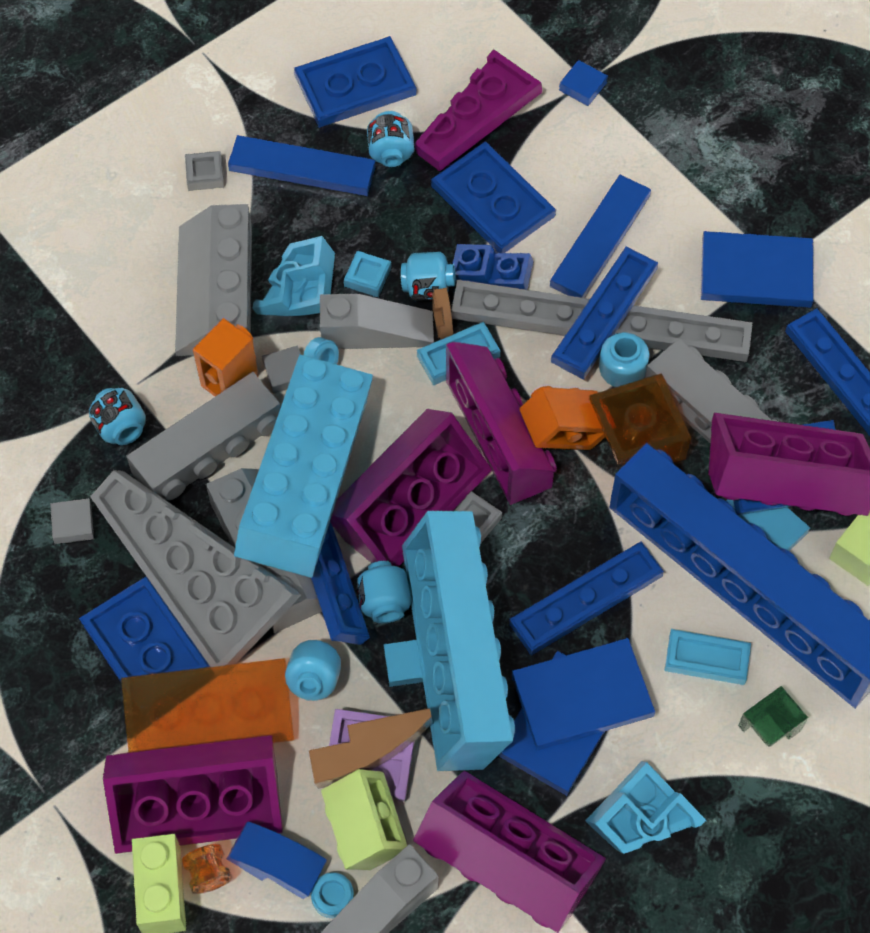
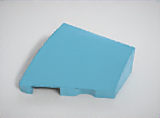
(299, 280)
(642, 811)

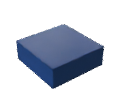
(583, 83)

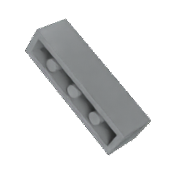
(700, 388)
(205, 438)

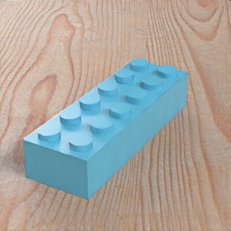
(303, 467)
(457, 641)

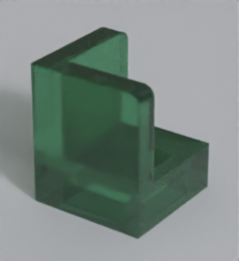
(774, 717)

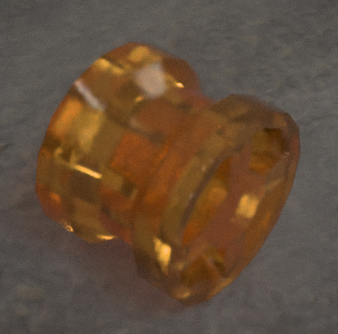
(206, 868)

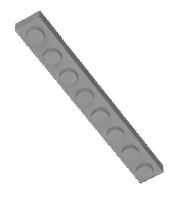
(557, 314)

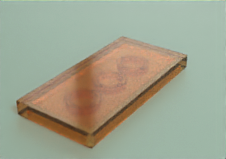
(207, 705)

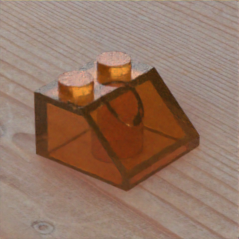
(641, 415)

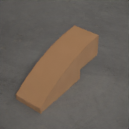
(369, 746)

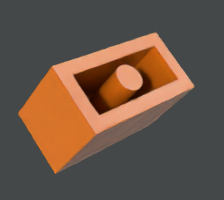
(224, 357)
(562, 419)

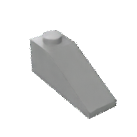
(371, 322)
(388, 896)

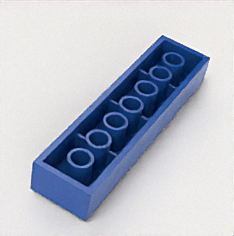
(746, 571)

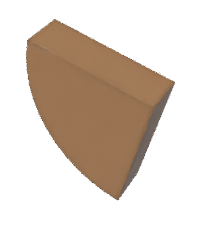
(442, 313)

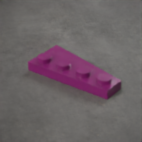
(484, 104)

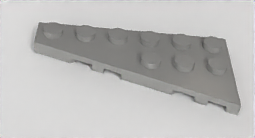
(212, 594)

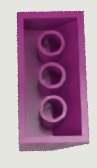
(497, 422)
(789, 464)
(420, 472)
(192, 791)
(508, 850)

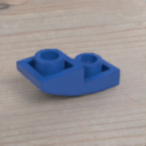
(485, 266)
(277, 858)

